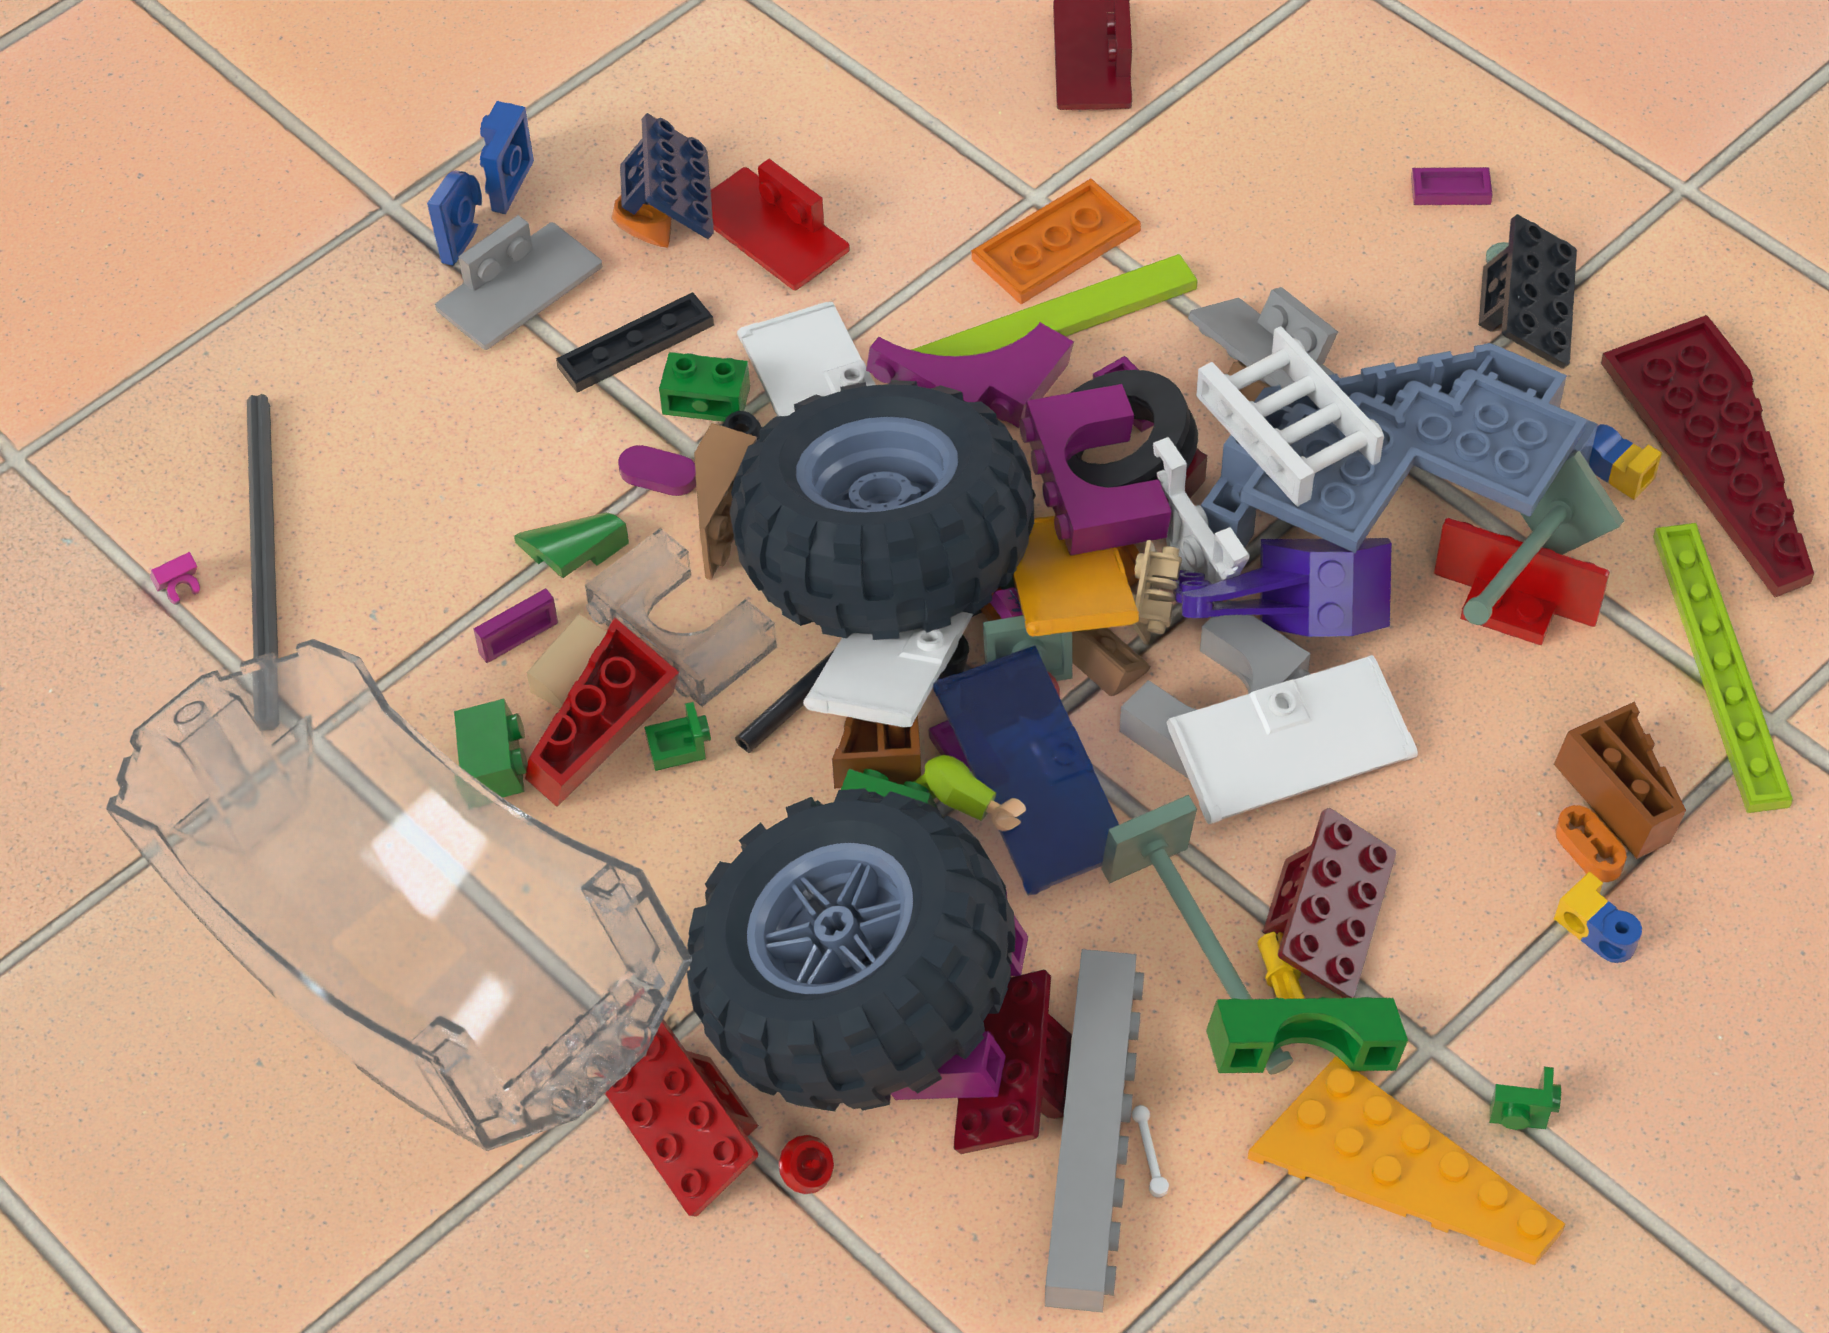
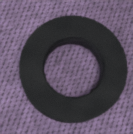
(1153, 400)

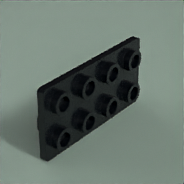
(1532, 291)

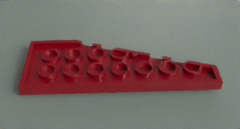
(1710, 423)

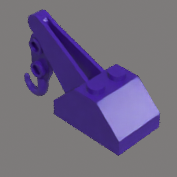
(1302, 587)

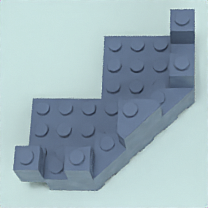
(1465, 417)

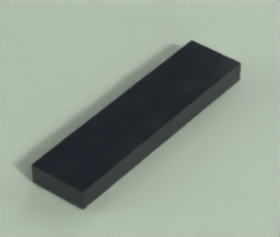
(634, 342)

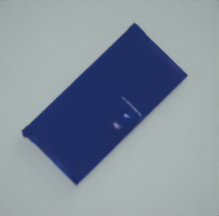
(1030, 751)

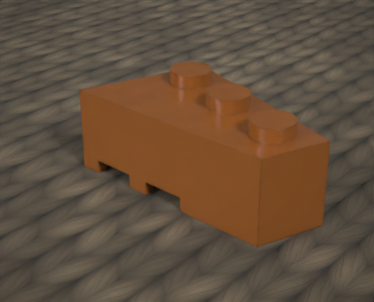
(879, 748)
(1621, 779)

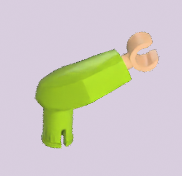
(959, 789)

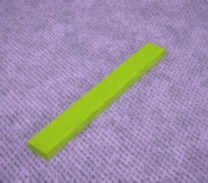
(1076, 309)
(1722, 669)

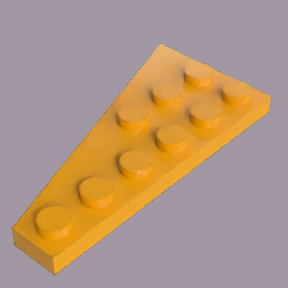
(1391, 1158)

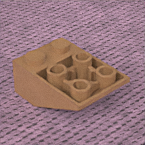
(715, 469)

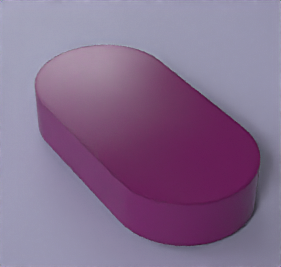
(657, 470)

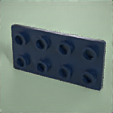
(669, 175)

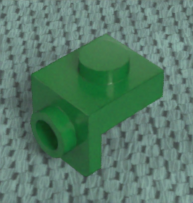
(678, 740)
(1526, 1107)

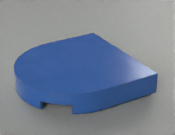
(453, 214)

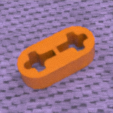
(1595, 840)

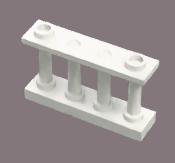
(1272, 446)

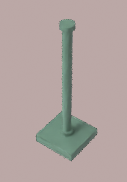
(1566, 518)
(1010, 636)
(1152, 841)

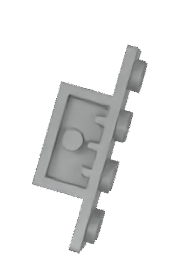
(514, 279)
(1250, 334)

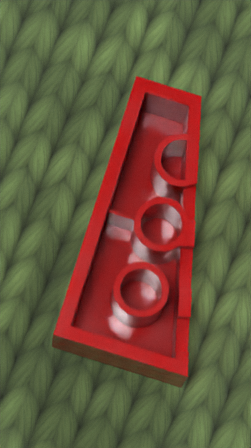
(602, 710)

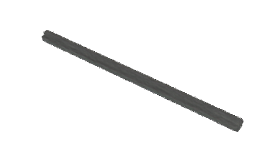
(261, 527)

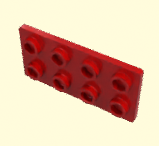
(776, 223)
(1544, 587)
(686, 1120)

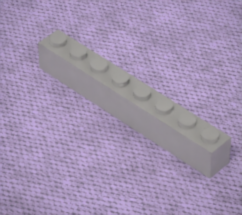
(1091, 1132)

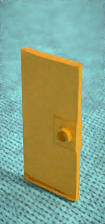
(1071, 591)

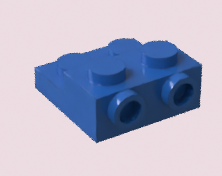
(505, 154)

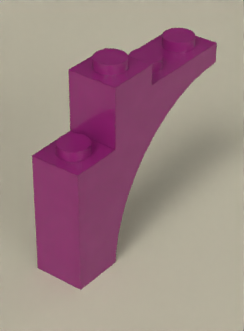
(997, 378)

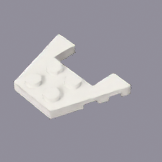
(1201, 551)

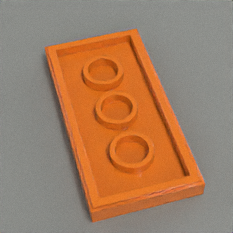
(1055, 241)

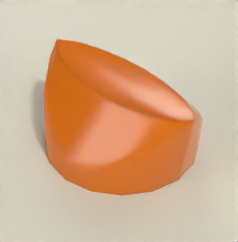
(647, 224)

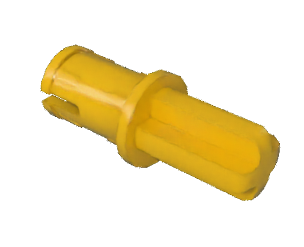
(1279, 973)

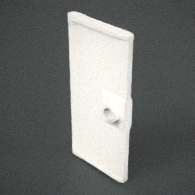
(803, 356)
(885, 677)
(1291, 738)

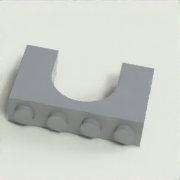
(1238, 644)

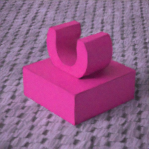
(174, 573)

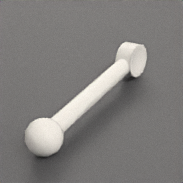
(1158, 1185)

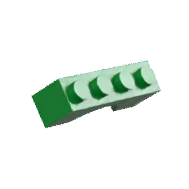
(1357, 1030)

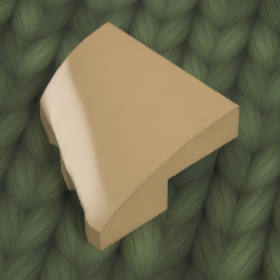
(564, 661)

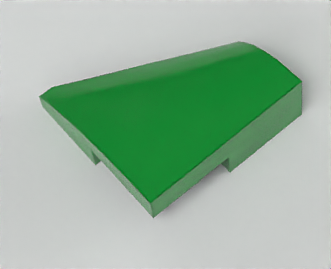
(575, 542)

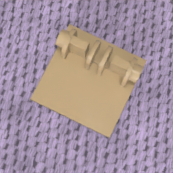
(1154, 572)

